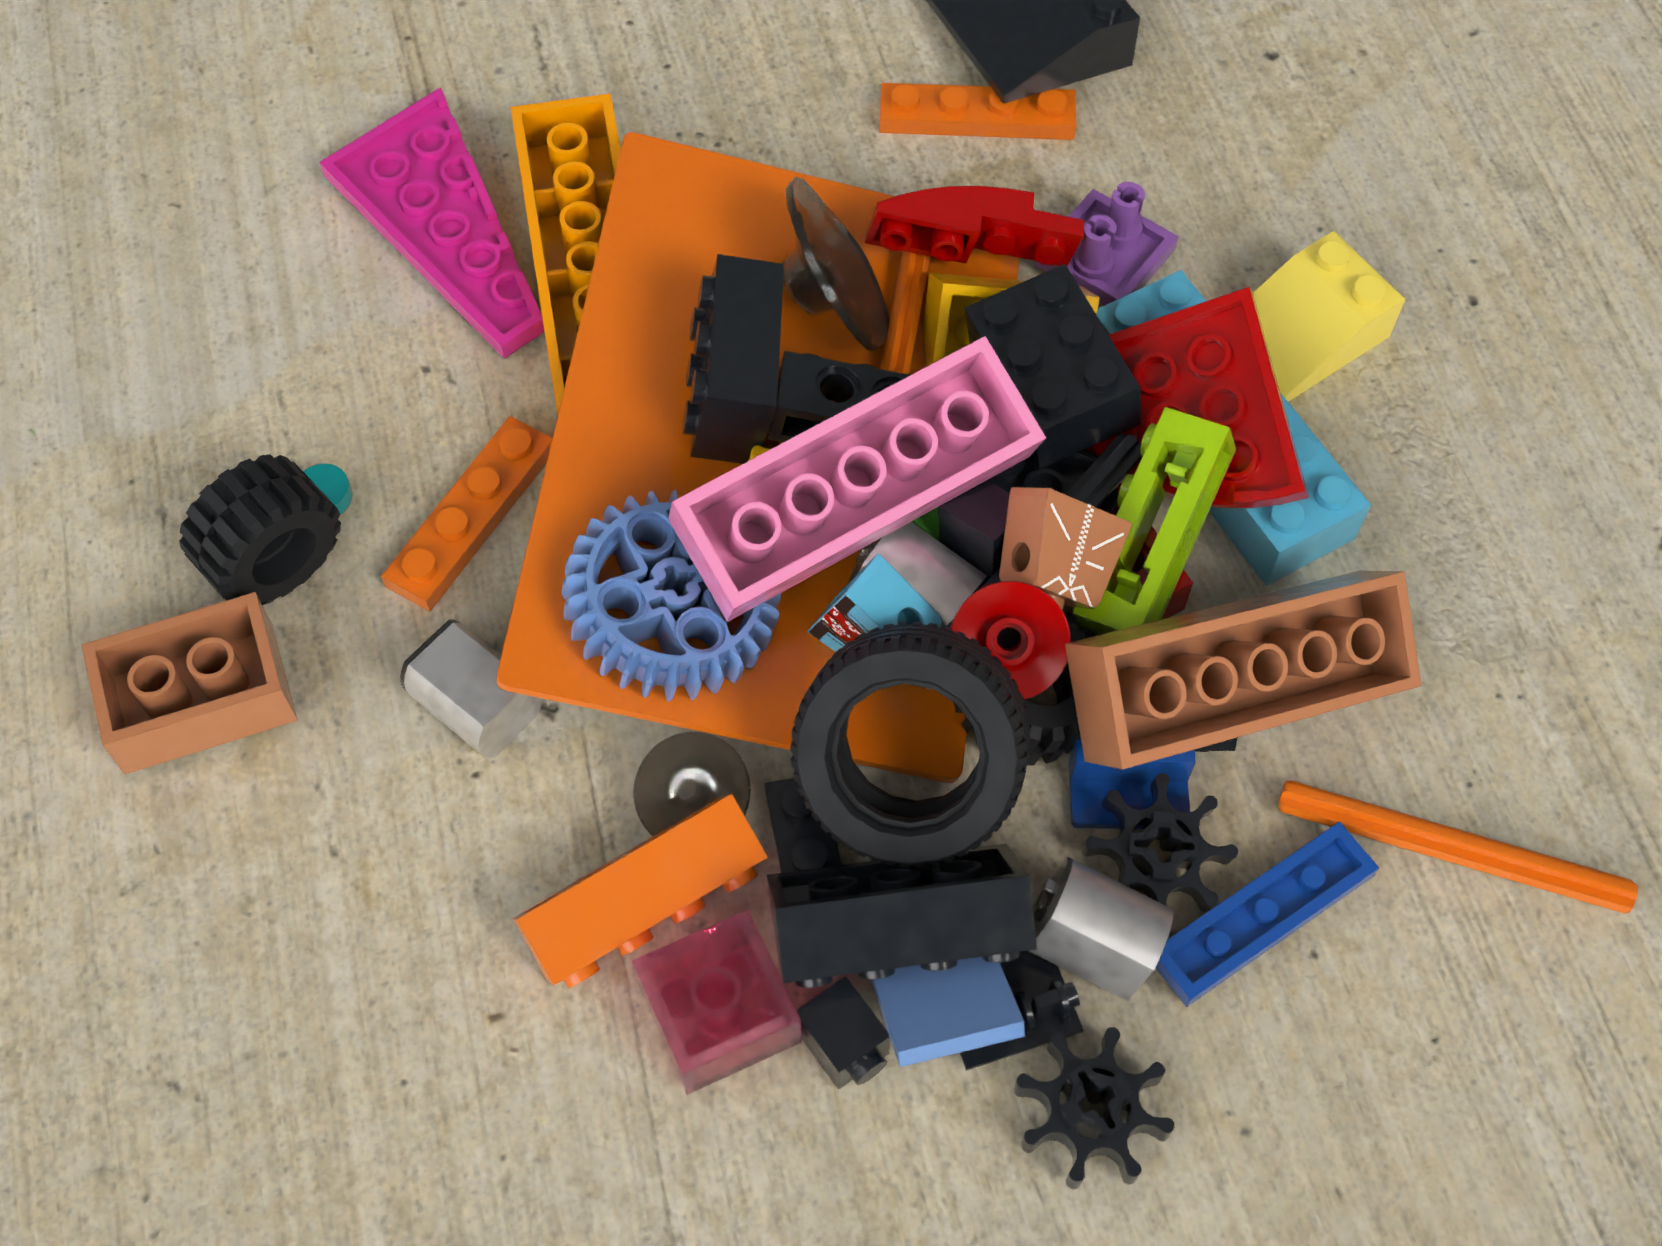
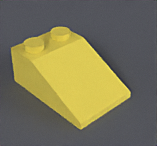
(1323, 313)

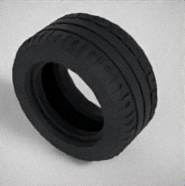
(899, 827)

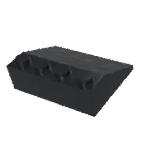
(1041, 43)

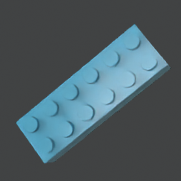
(1269, 537)

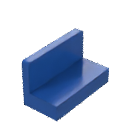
(1092, 782)

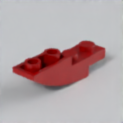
(959, 218)

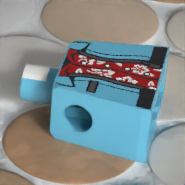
(870, 601)

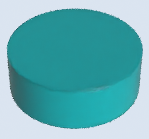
(332, 483)

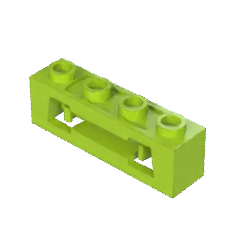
(1196, 460)

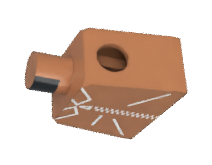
(1061, 545)

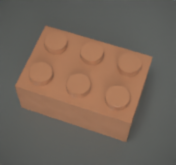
(188, 683)

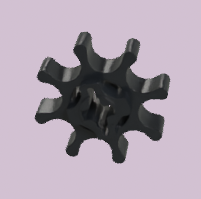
(1177, 834)
(1087, 1132)

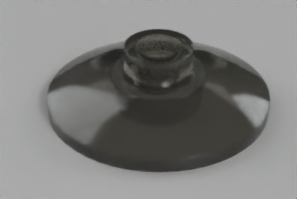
(694, 755)

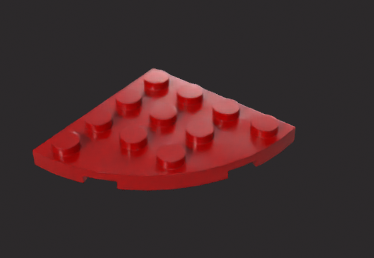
(1220, 369)

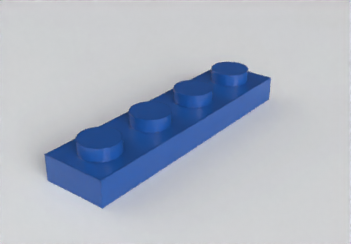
(1264, 913)

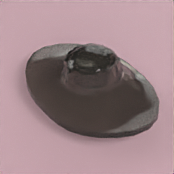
(831, 269)

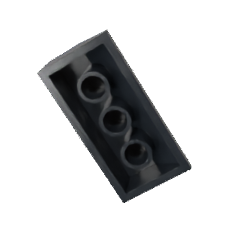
(894, 916)

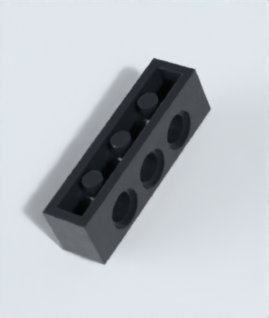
(810, 383)

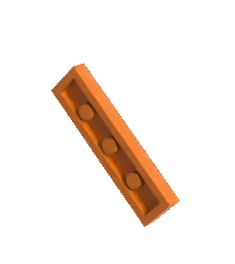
(975, 112)
(468, 514)

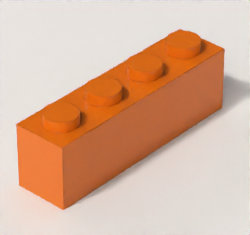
(639, 890)

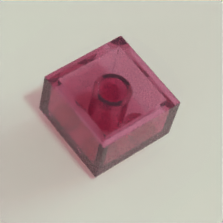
(717, 1001)

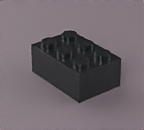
(734, 358)
(1059, 362)

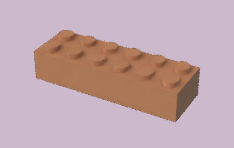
(1242, 667)

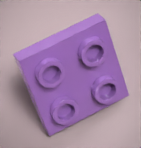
(1118, 244)

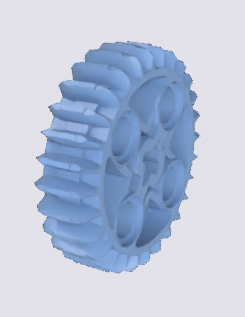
(661, 599)

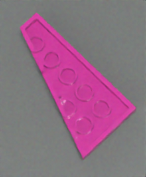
(433, 207)

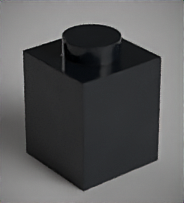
(975, 525)
(844, 1034)

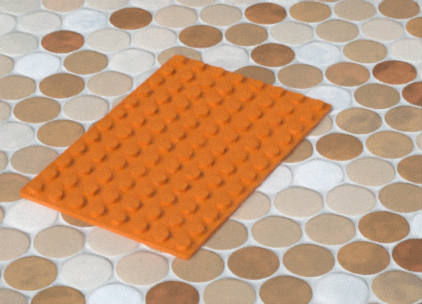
(624, 437)

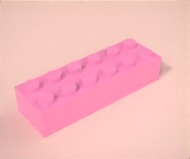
(855, 478)

